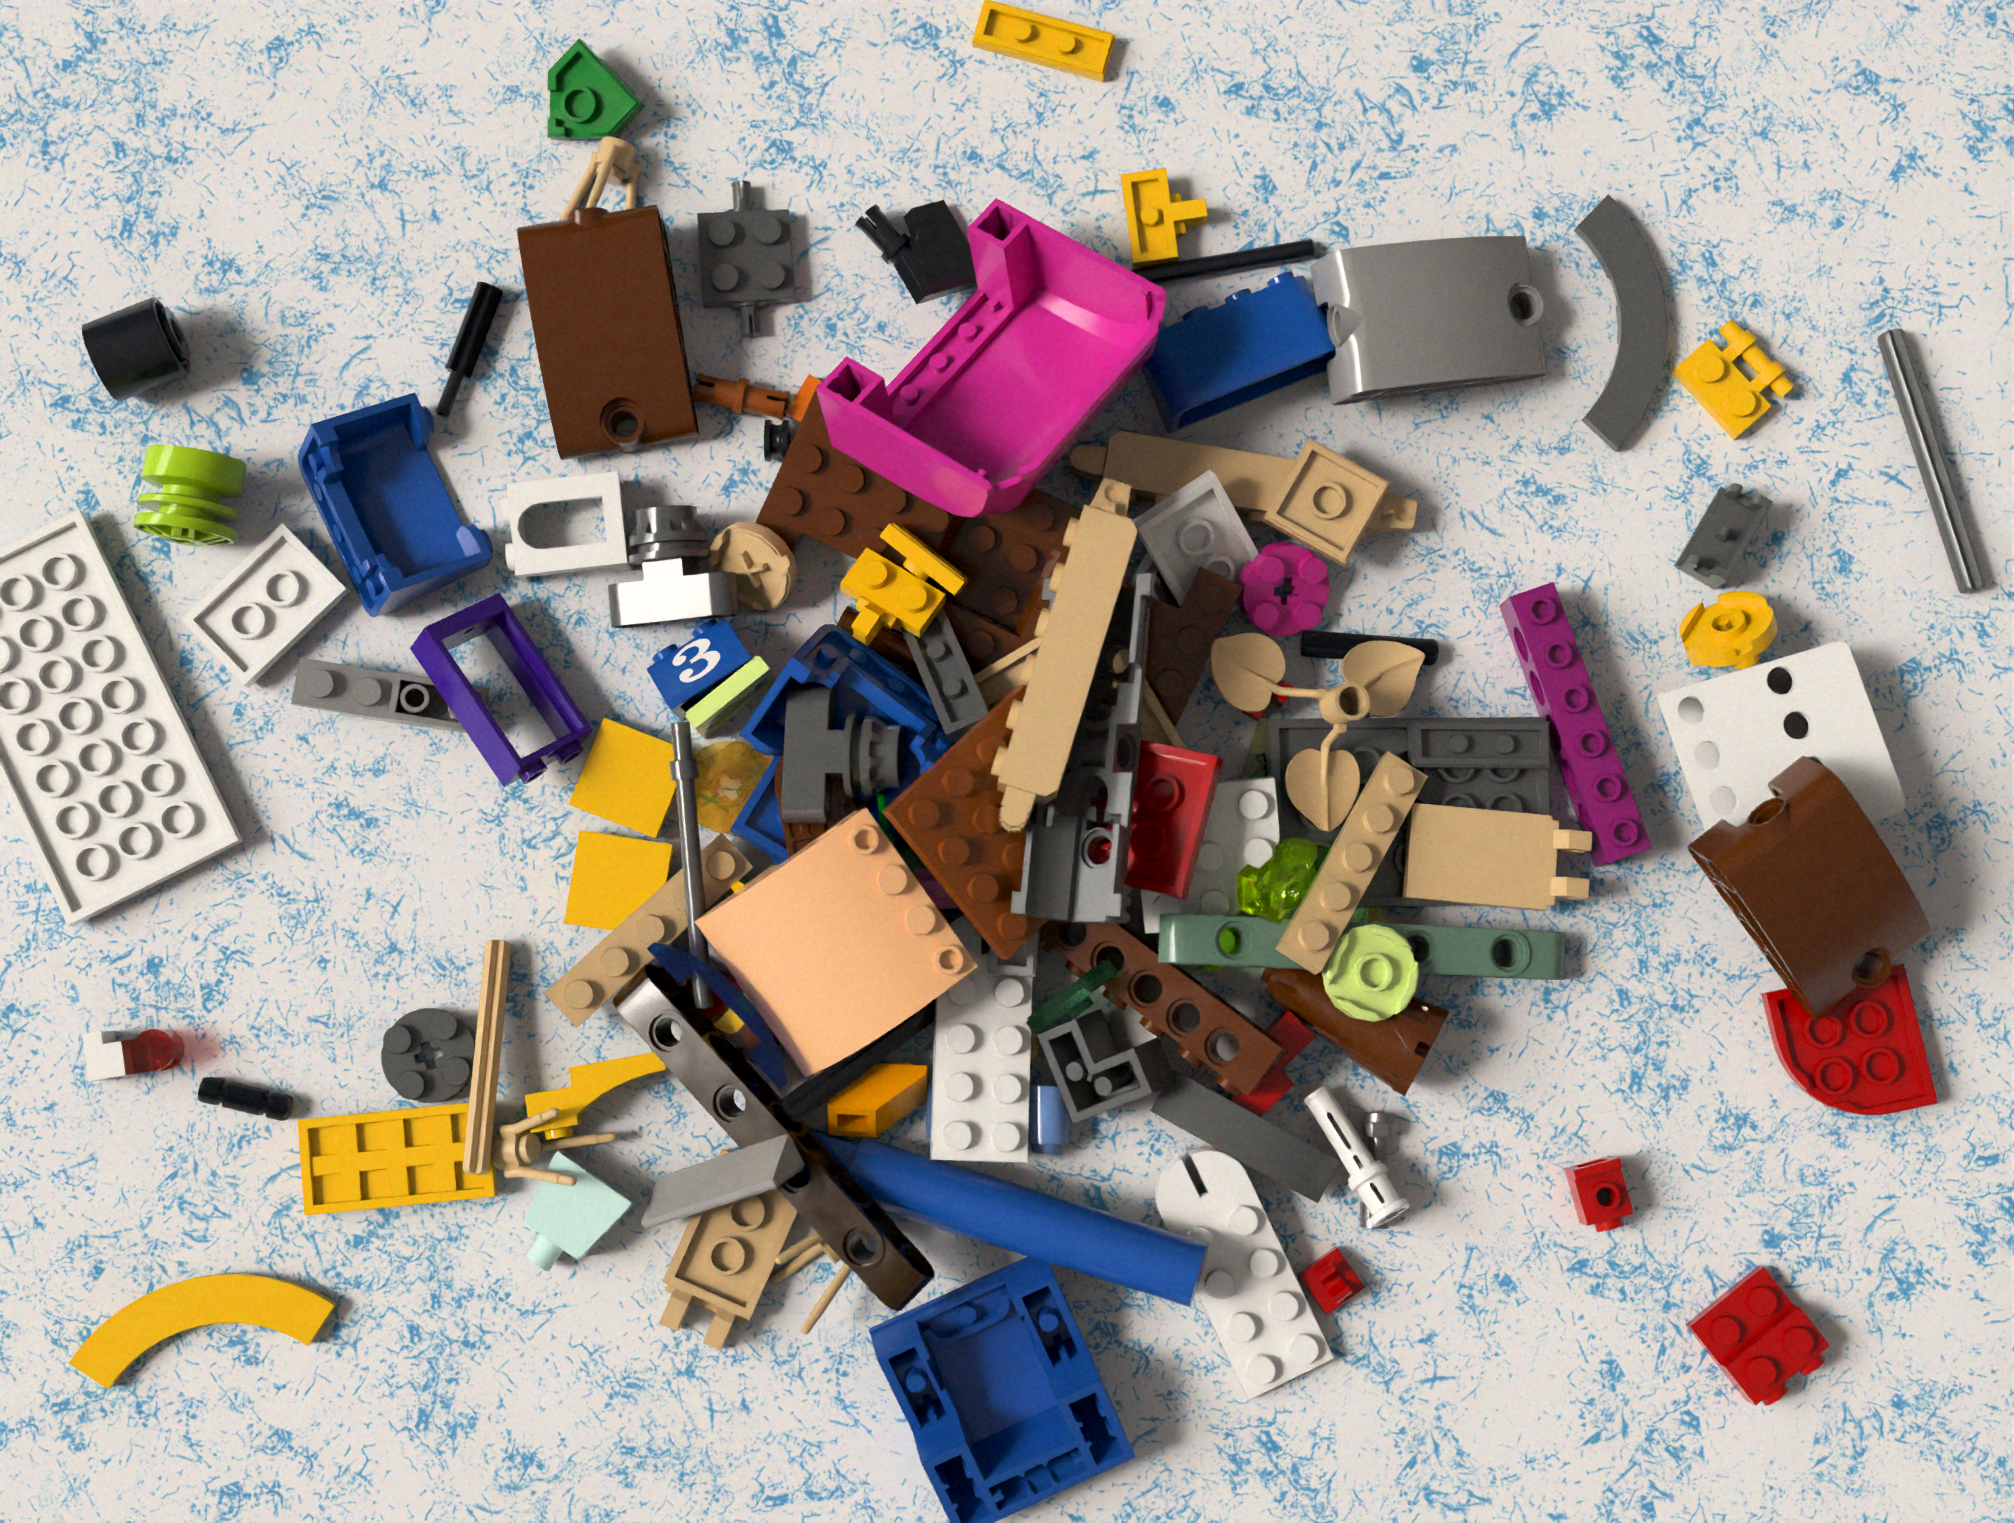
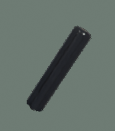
(1337, 645)

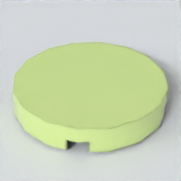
(1371, 973)

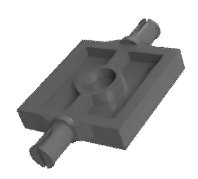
(746, 258)

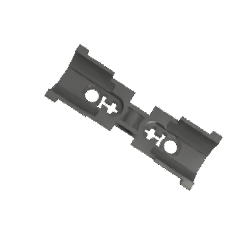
(1059, 860)

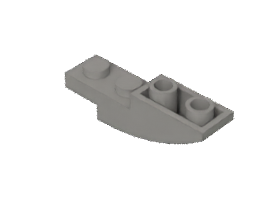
(375, 695)

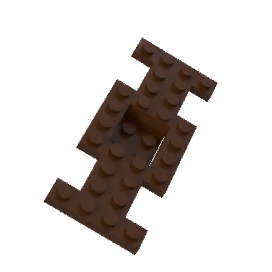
(1002, 555)

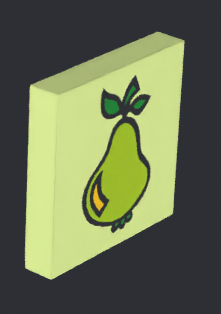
(731, 696)

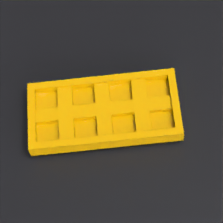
(388, 1160)

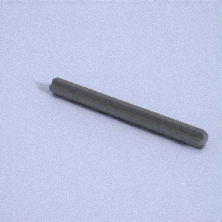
(1931, 461)

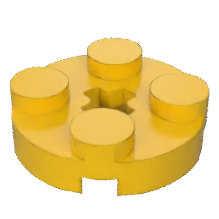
(1715, 643)

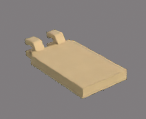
(1489, 858)
(727, 1261)

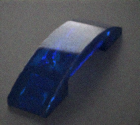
(764, 1050)

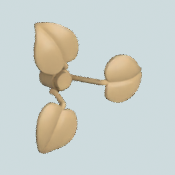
(1378, 684)

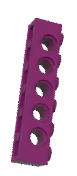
(1576, 724)

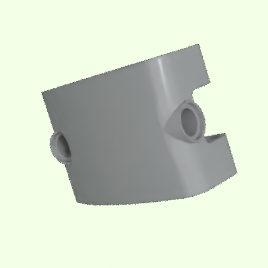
(1429, 317)

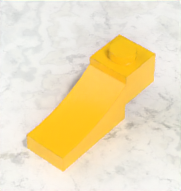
(588, 1085)

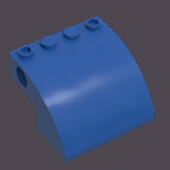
(1000, 1393)

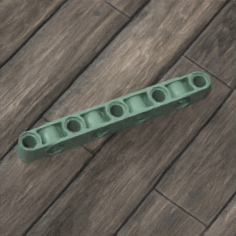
(1439, 949)

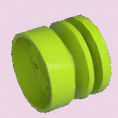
(190, 495)

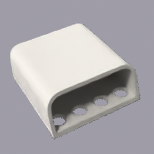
(1761, 719)

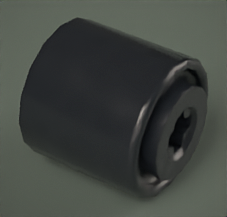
(137, 348)

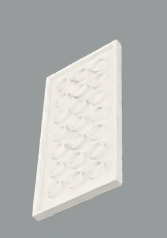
(93, 731)

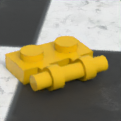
(1723, 388)

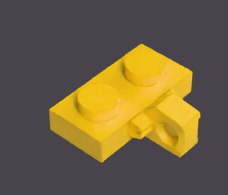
(1157, 217)
(889, 597)

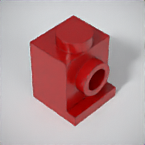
(1587, 1180)

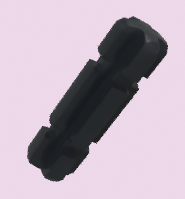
(245, 1098)

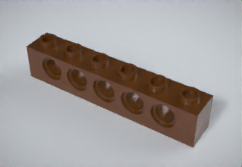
(1258, 1050)

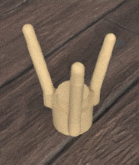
(609, 165)
(516, 1149)
(813, 1246)

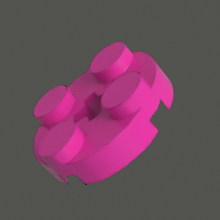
(1302, 605)

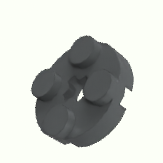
(406, 1041)

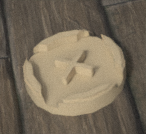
(761, 562)

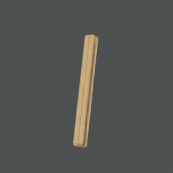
(486, 1057)

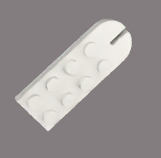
(981, 1063)
(1245, 1275)

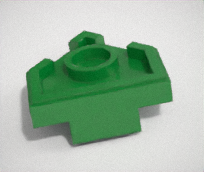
(588, 97)

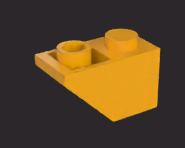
(877, 1100)

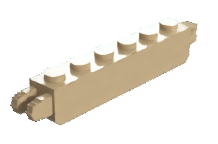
(1251, 480)
(1067, 655)

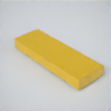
(1043, 40)

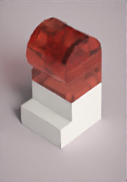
(147, 1053)

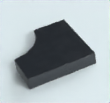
(937, 256)

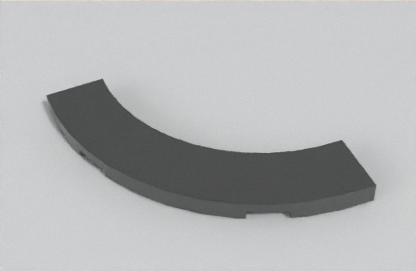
(1639, 318)

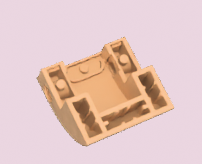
(836, 943)

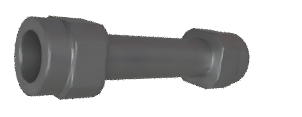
(1378, 1129)

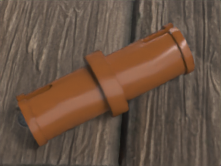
(741, 396)

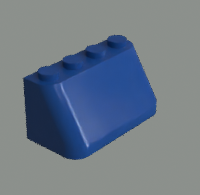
(1238, 351)

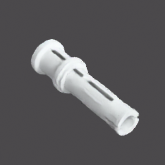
(1364, 1179)

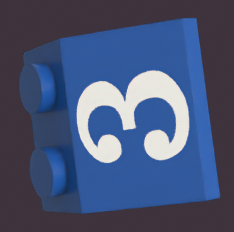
(699, 666)

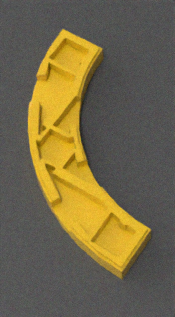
(196, 1303)

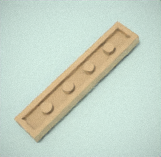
(1351, 863)
(657, 919)

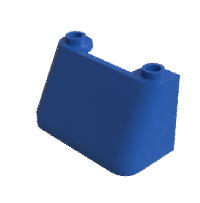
(388, 504)
(862, 686)

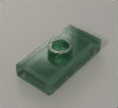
(1073, 999)

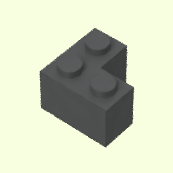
(1094, 1072)

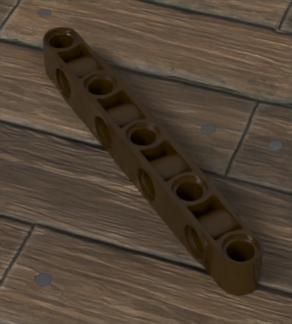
(831, 1198)

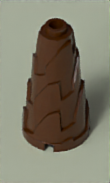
(1384, 1048)

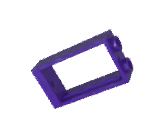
(529, 668)

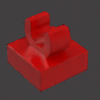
(1331, 1280)

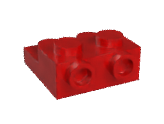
(1759, 1337)

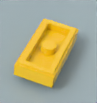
(923, 560)

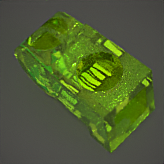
(1278, 883)

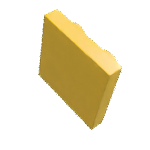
(627, 779)
(614, 878)

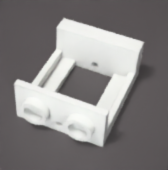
(537, 562)

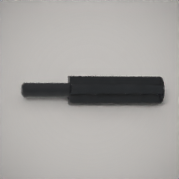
(469, 342)

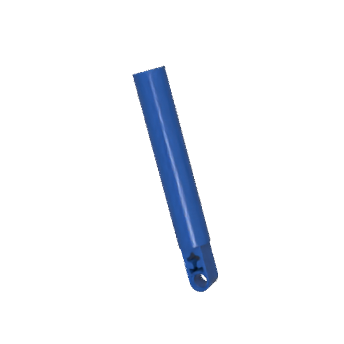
(1023, 1219)

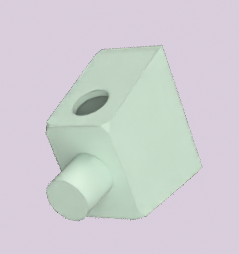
(576, 1215)

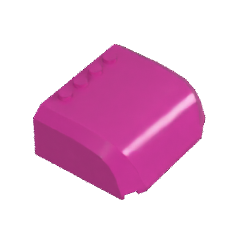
(1005, 375)

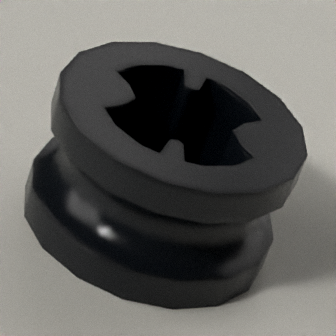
(776, 440)

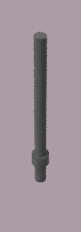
(685, 771)

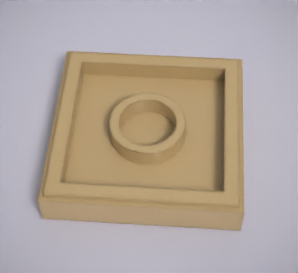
(1326, 502)

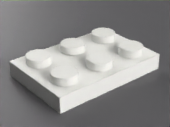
(1196, 530)
(265, 605)

